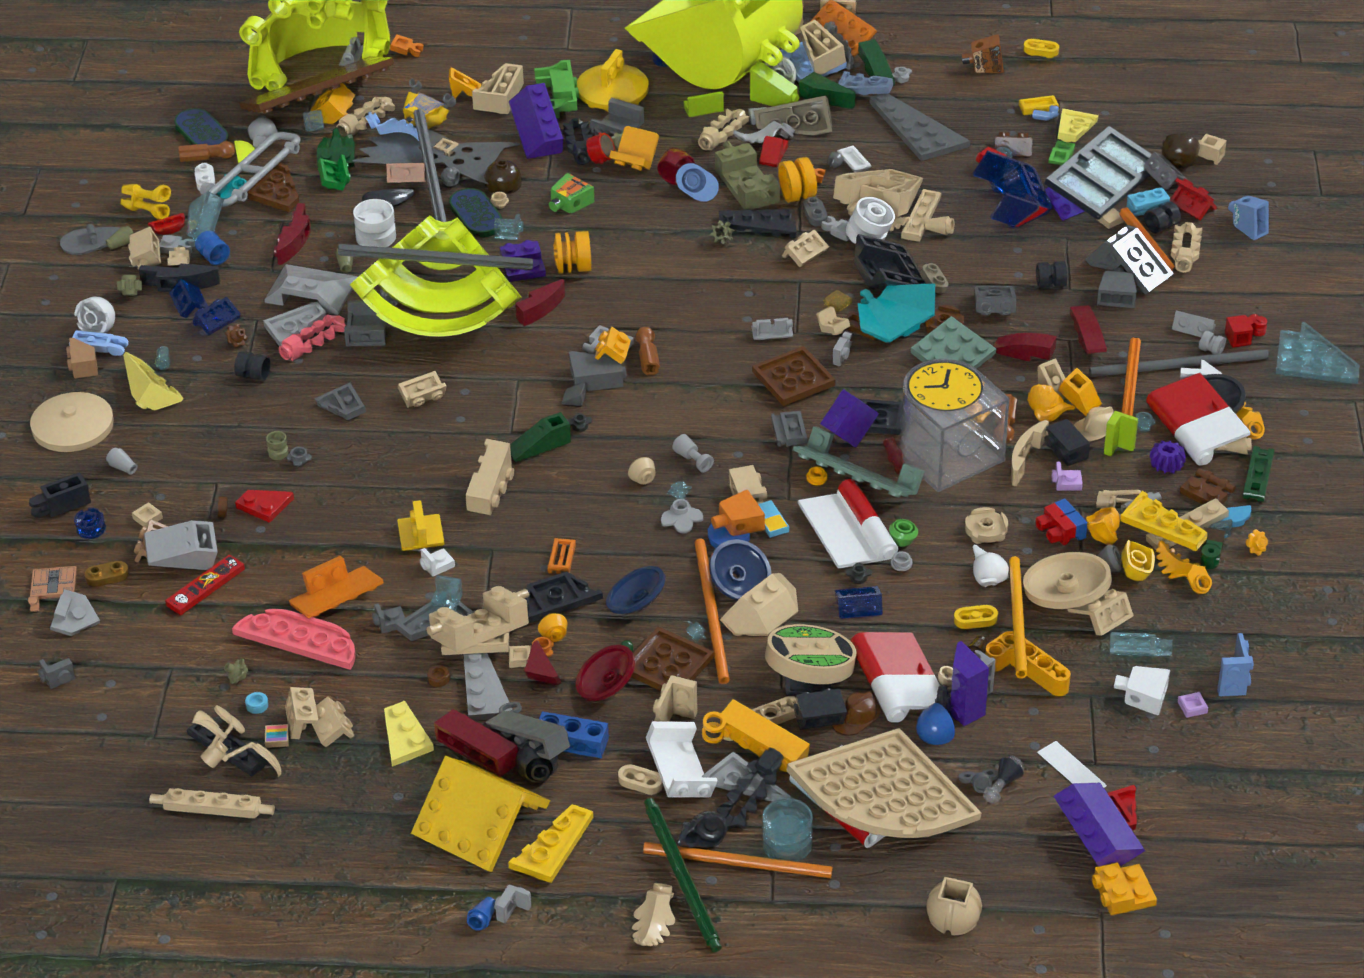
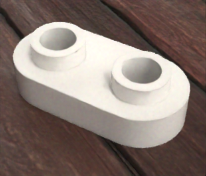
(204, 173)

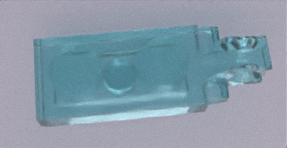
(1139, 644)

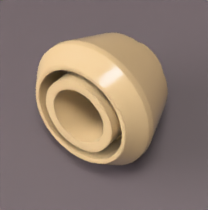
(642, 470)

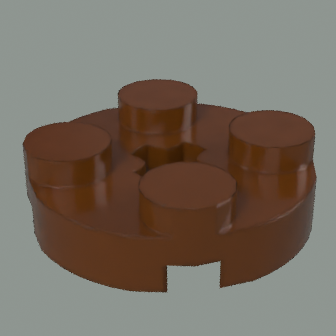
(941, 314)

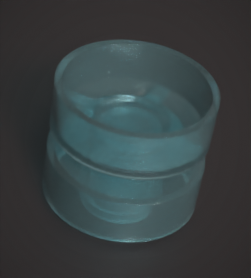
(787, 830)

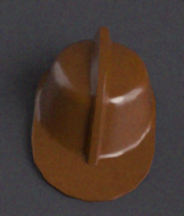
(860, 713)

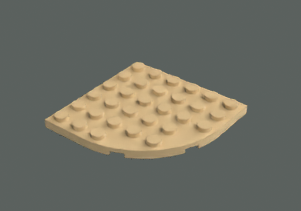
(884, 788)

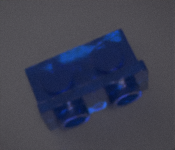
(216, 315)
(859, 602)

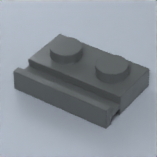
(789, 428)

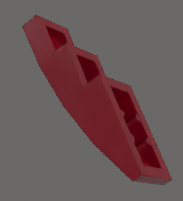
(1088, 329)

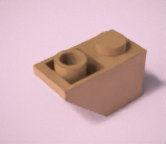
(83, 359)

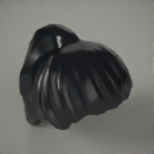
(703, 830)

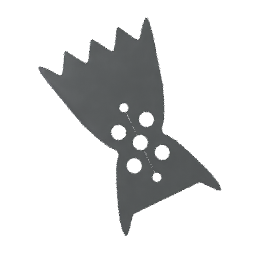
(404, 148)

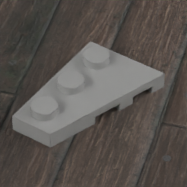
(292, 322)

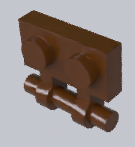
(1202, 491)

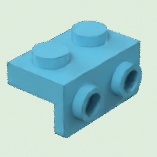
(1146, 200)

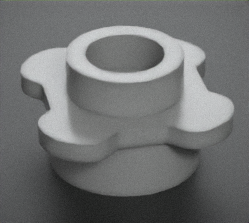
(901, 74)

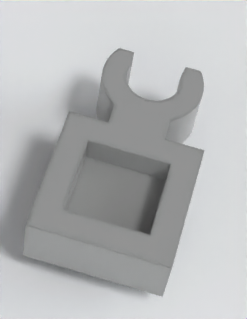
(837, 228)
(169, 242)
(842, 348)

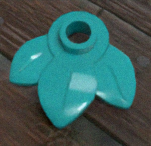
(235, 183)

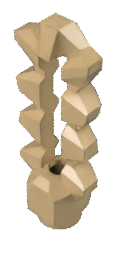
(349, 123)
(712, 137)
(1184, 256)

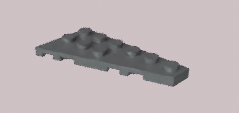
(919, 132)

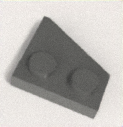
(342, 402)

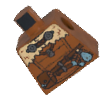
(985, 55)

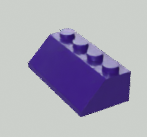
(536, 122)
(1099, 823)

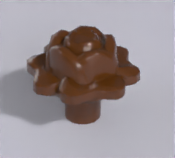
(236, 335)

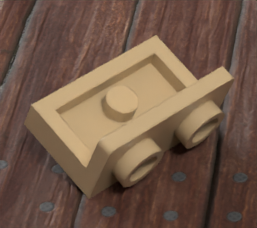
(422, 389)
(331, 722)

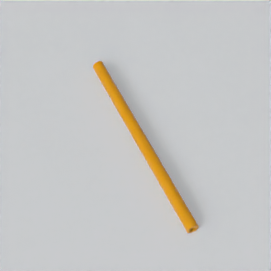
(1018, 618)

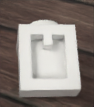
(436, 562)

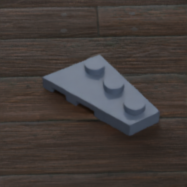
(866, 86)

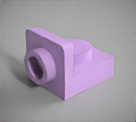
(1067, 479)

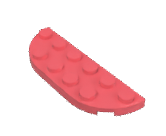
(299, 635)

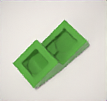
(1061, 153)

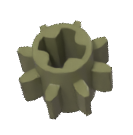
(717, 234)
(129, 285)

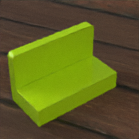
(704, 104)
(1120, 432)

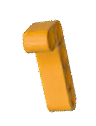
(1040, 666)

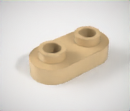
(640, 779)

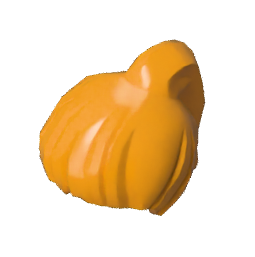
(1047, 403)
(1104, 525)

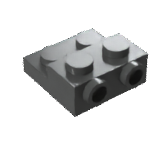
(995, 300)

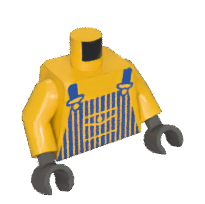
(434, 110)

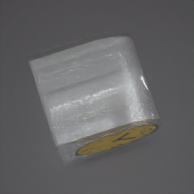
(952, 422)

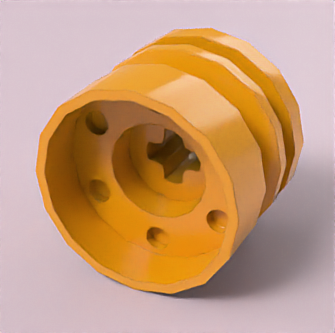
(572, 252)

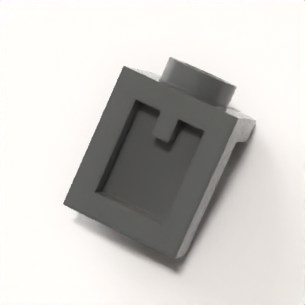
(388, 618)

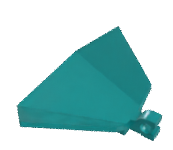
(896, 310)

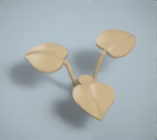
(217, 750)

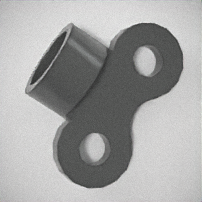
(979, 780)

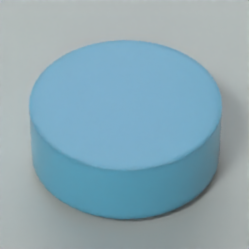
(256, 702)

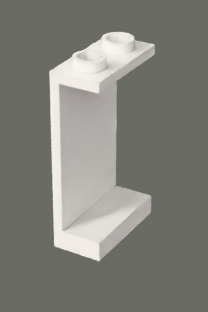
(677, 759)

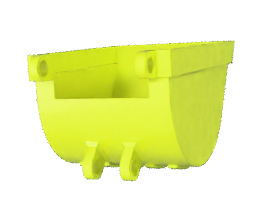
(718, 39)

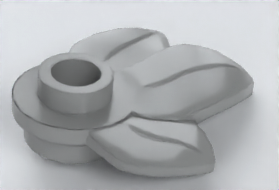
(681, 516)

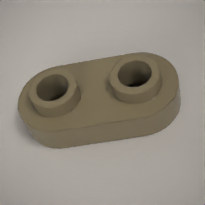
(932, 274)

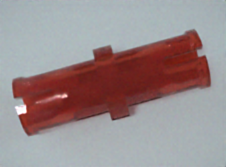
(894, 454)

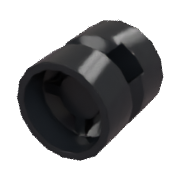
(1162, 217)
(1051, 274)
(249, 365)

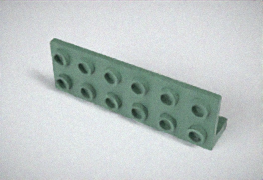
(818, 448)

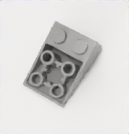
(182, 546)

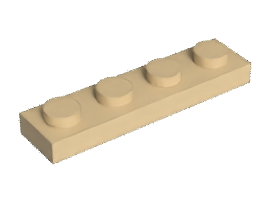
(1202, 517)

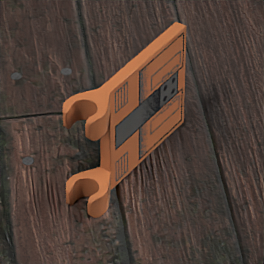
(51, 584)

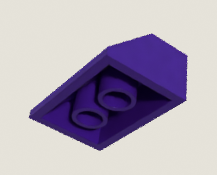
(968, 686)

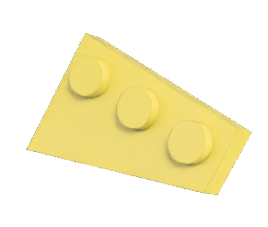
(1075, 125)

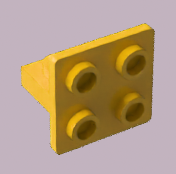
(420, 530)

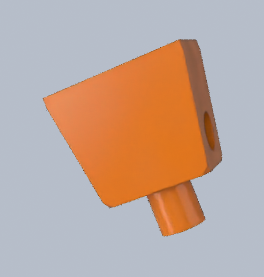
(739, 515)

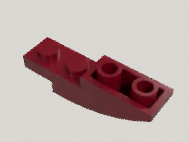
(293, 236)

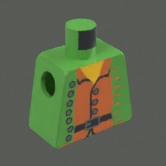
(571, 194)

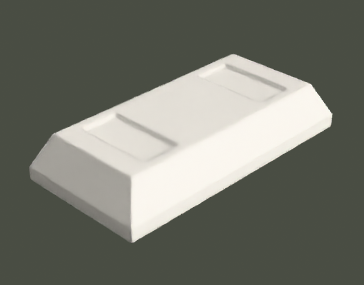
(854, 159)

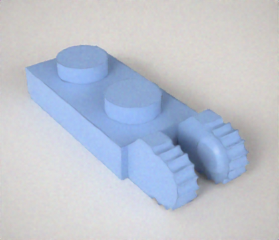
(103, 342)

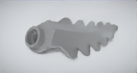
(770, 130)

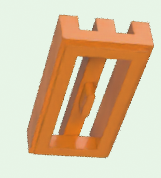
(560, 567)

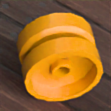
(797, 179)

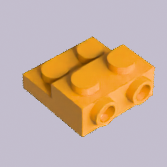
(1123, 888)

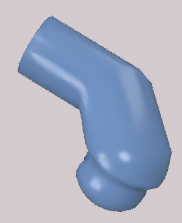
(1046, 115)

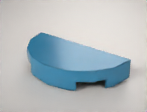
(1238, 515)

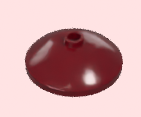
(605, 673)

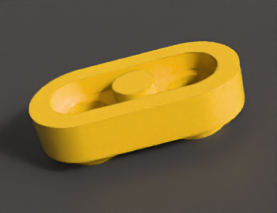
(1041, 48)
(975, 616)

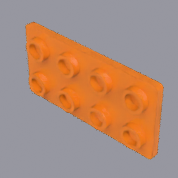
(848, 25)
(331, 585)

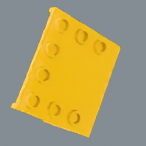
(472, 811)

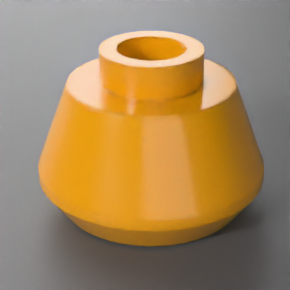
(553, 627)

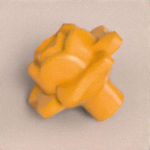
(1257, 542)

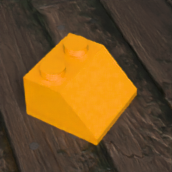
(334, 103)

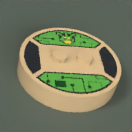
(810, 654)

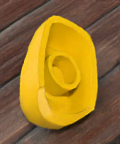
(1137, 561)

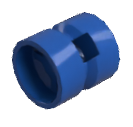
(212, 247)

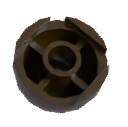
(1180, 150)
(503, 177)

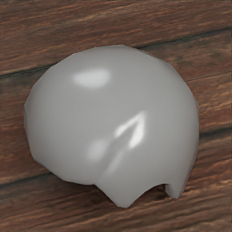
(262, 127)

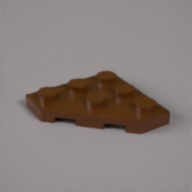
(276, 189)

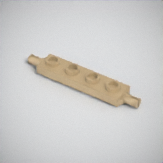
(212, 803)

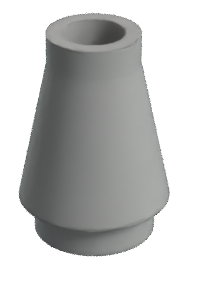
(119, 459)

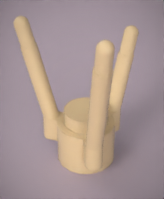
(1107, 498)

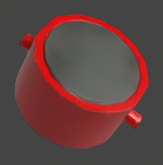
(600, 147)

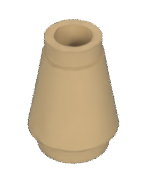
(941, 225)

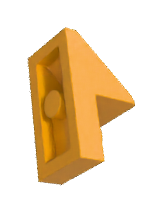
(461, 82)

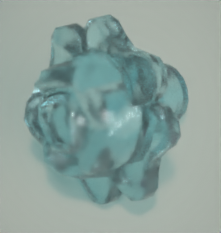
(679, 490)

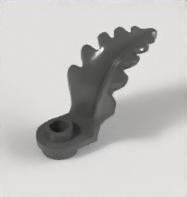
(832, 28)

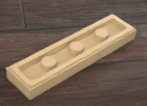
(923, 210)

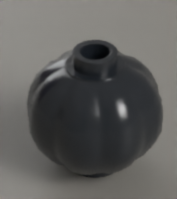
(532, 766)

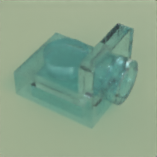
(508, 228)

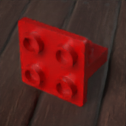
(1192, 199)

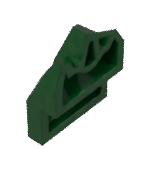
(332, 148)

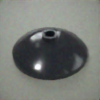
(1229, 389)

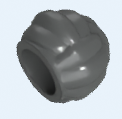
(450, 176)

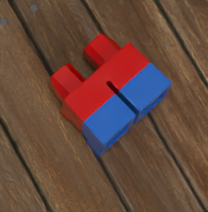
(1062, 522)

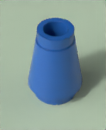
(480, 916)

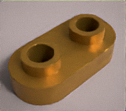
(106, 573)

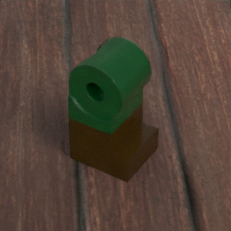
(1212, 548)

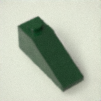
(817, 85)

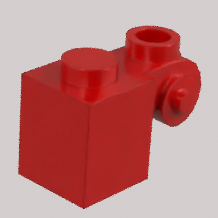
(1242, 328)

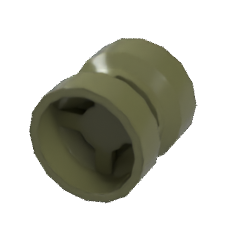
(277, 445)

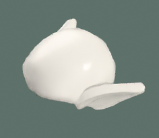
(989, 568)

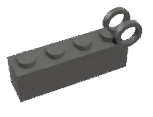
(526, 729)

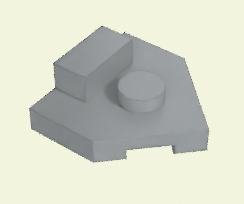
(73, 614)

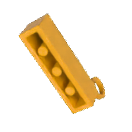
(754, 733)

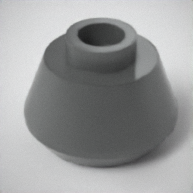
(1112, 557)

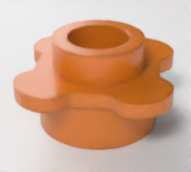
(546, 645)

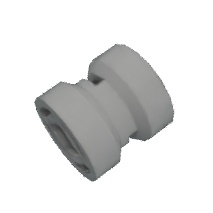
(1212, 343)

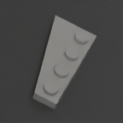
(483, 687)

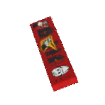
(204, 584)

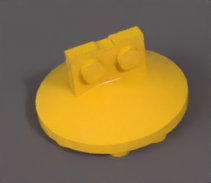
(610, 81)

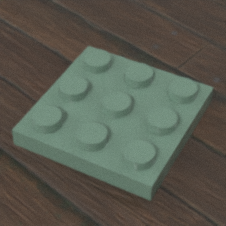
(954, 342)

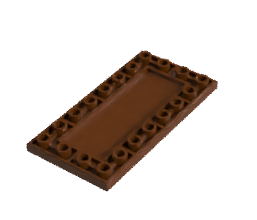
(316, 84)

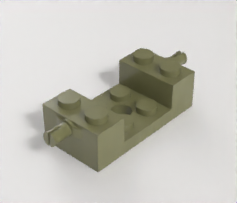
(744, 179)

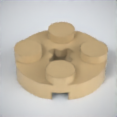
(995, 530)

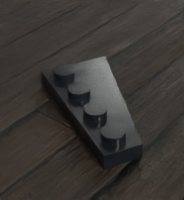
(767, 220)

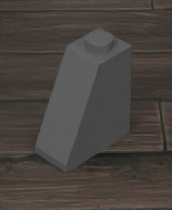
(595, 373)

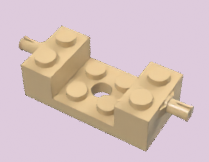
(501, 614)

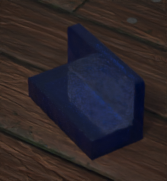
(187, 297)

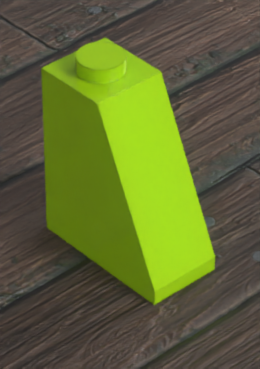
(770, 87)

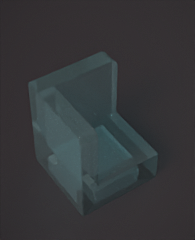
(447, 592)

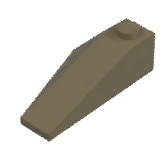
(804, 116)

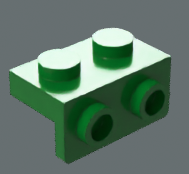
(334, 174)

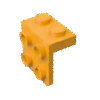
(636, 148)

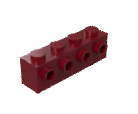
(476, 742)

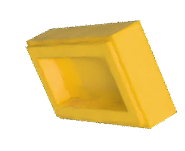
(1039, 103)

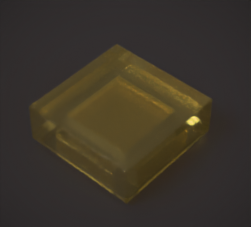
(837, 300)

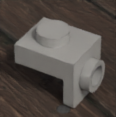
(511, 898)

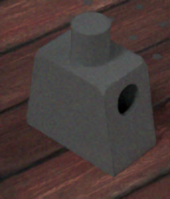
(1117, 289)

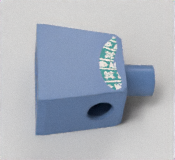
(1251, 216)

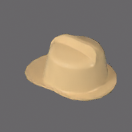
(1095, 423)

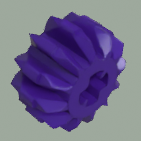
(1167, 456)

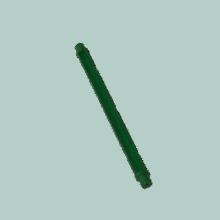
(682, 875)

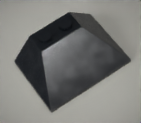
(885, 263)

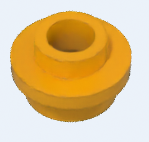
(816, 476)

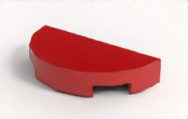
(168, 225)

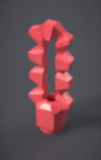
(293, 345)

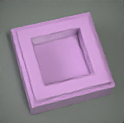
(1192, 704)

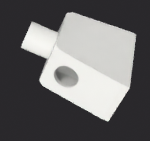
(1144, 688)

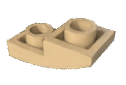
(179, 256)

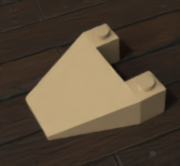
(888, 185)

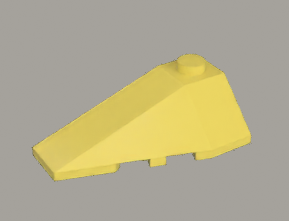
(147, 386)

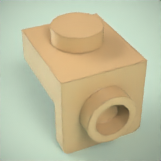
(830, 322)

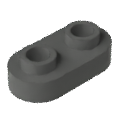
(814, 211)

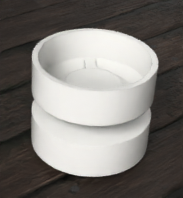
(870, 218)
(374, 223)

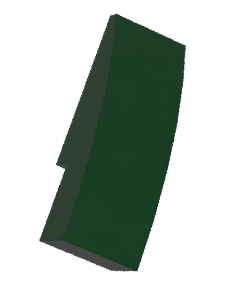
(874, 59)

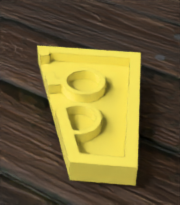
(405, 734)

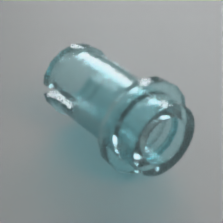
(162, 361)

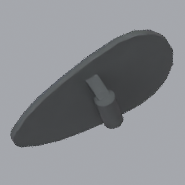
(86, 240)

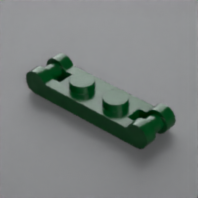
(1258, 473)

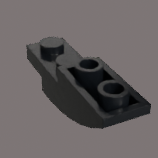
(166, 277)

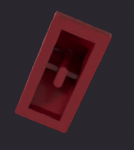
(539, 667)

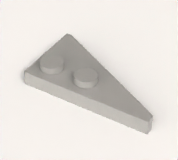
(732, 768)

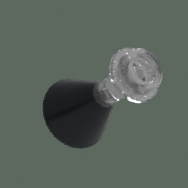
(1009, 770)

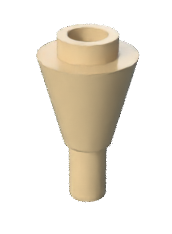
(1239, 446)

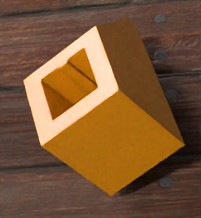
(1080, 391)

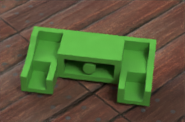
(562, 84)

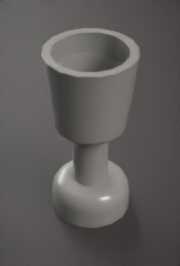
(687, 448)

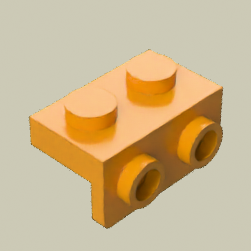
(613, 344)

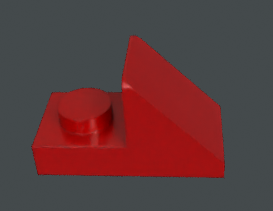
(773, 151)

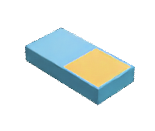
(774, 522)

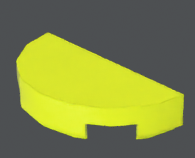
(243, 149)

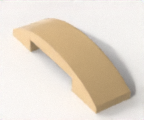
(1031, 438)

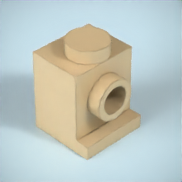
(1212, 148)

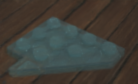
(1314, 357)

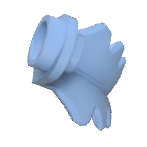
(391, 125)

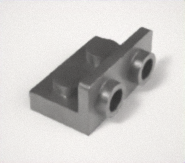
(1162, 170)

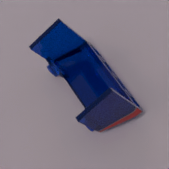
(1023, 190)

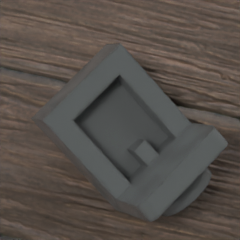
(57, 673)

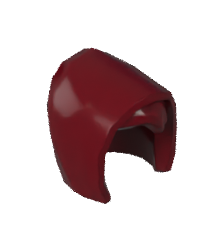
(671, 162)

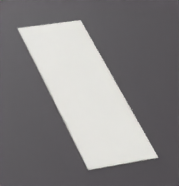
(1068, 764)

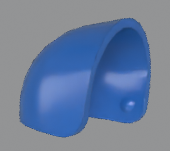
(935, 725)

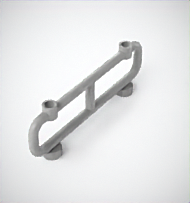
(260, 144)

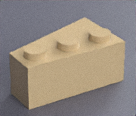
(821, 48)
(497, 92)
(491, 479)

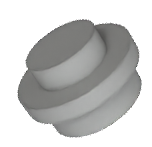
(901, 561)

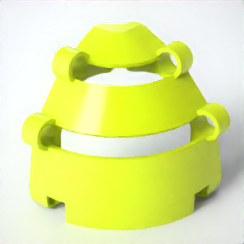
(310, 25)
(434, 296)

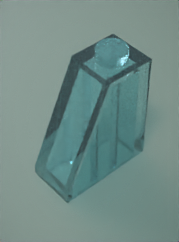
(203, 214)

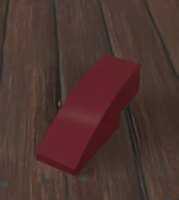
(540, 302)
(1026, 345)

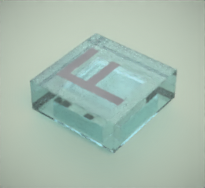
(313, 120)

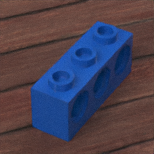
(584, 735)

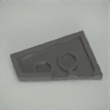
(416, 624)

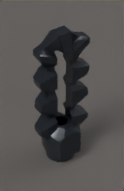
(577, 149)
(766, 767)

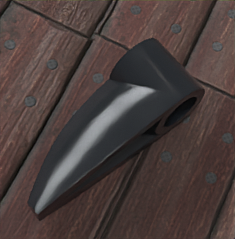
(393, 196)

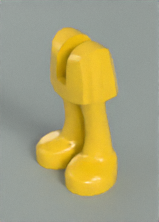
(159, 194)

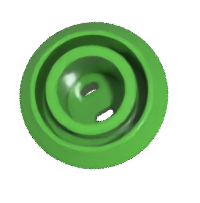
(903, 532)

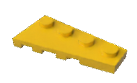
(1155, 519)
(553, 846)

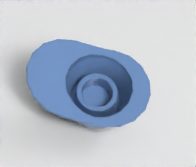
(697, 182)

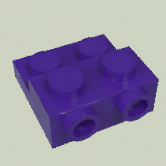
(524, 250)

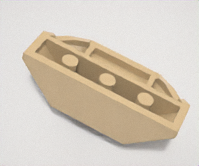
(763, 608)

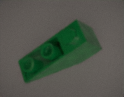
(543, 436)

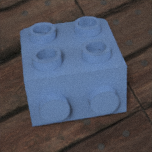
(1235, 670)

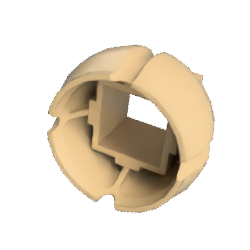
(952, 914)

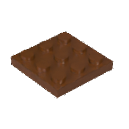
(793, 375)
(669, 655)

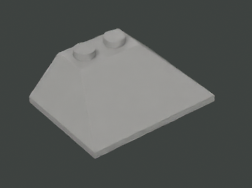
(327, 287)

